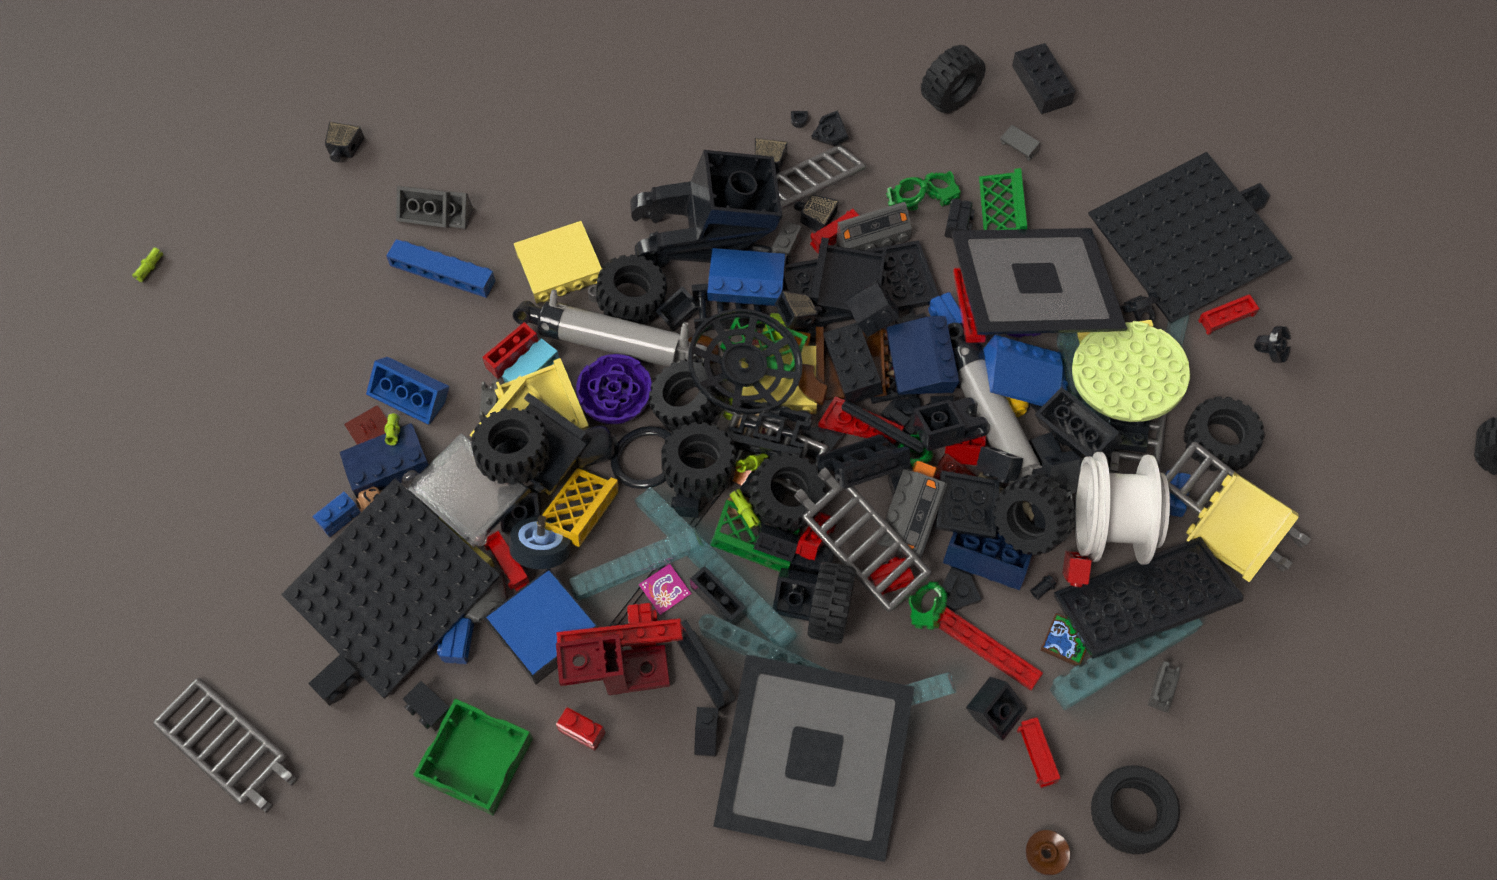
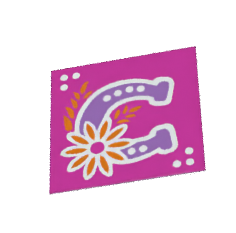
(664, 589)

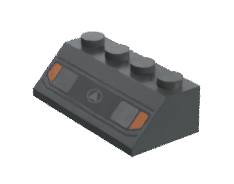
(875, 228)
(913, 510)

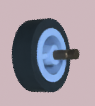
(536, 546)

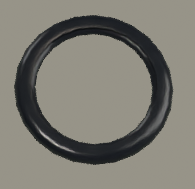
(622, 443)

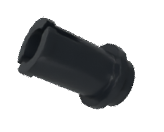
(1043, 587)

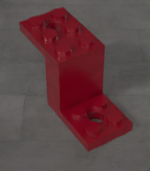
(613, 665)

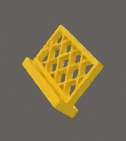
(595, 509)

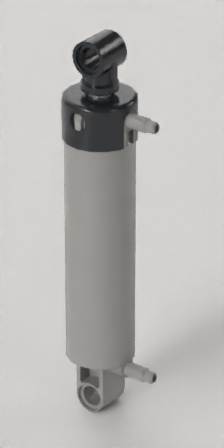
(606, 332)
(1005, 428)

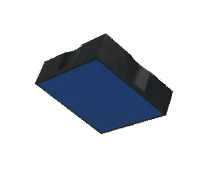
(530, 622)

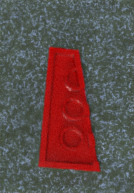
(840, 421)

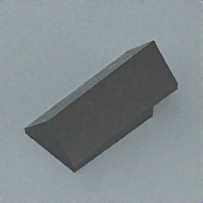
(433, 207)

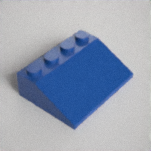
(745, 276)
(1022, 370)

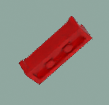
(830, 231)
(1228, 313)
(810, 542)
(511, 568)
(1039, 752)

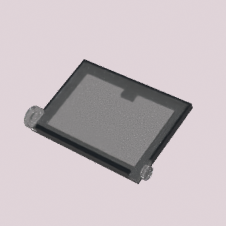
(461, 494)

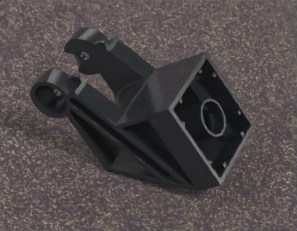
(726, 203)

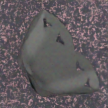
(491, 599)

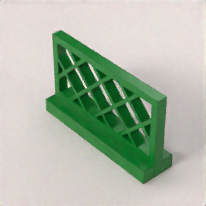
(1017, 198)
(771, 361)
(741, 548)

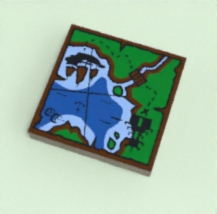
(1063, 641)

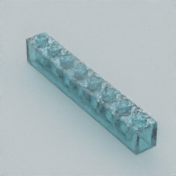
(1068, 696)

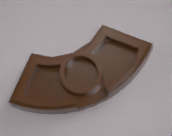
(811, 386)

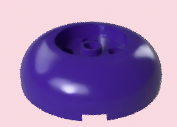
(613, 371)

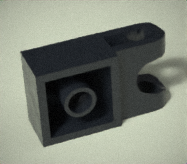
(949, 423)

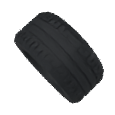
(1154, 787)

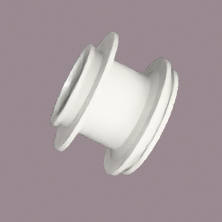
(1121, 508)

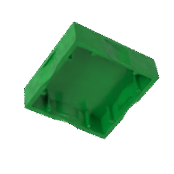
(473, 757)

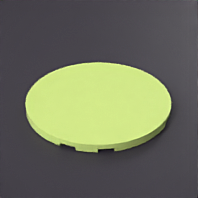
(1131, 372)

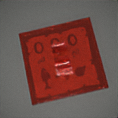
(367, 425)

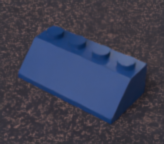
(406, 389)

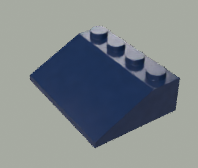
(923, 356)
(378, 463)
(988, 558)

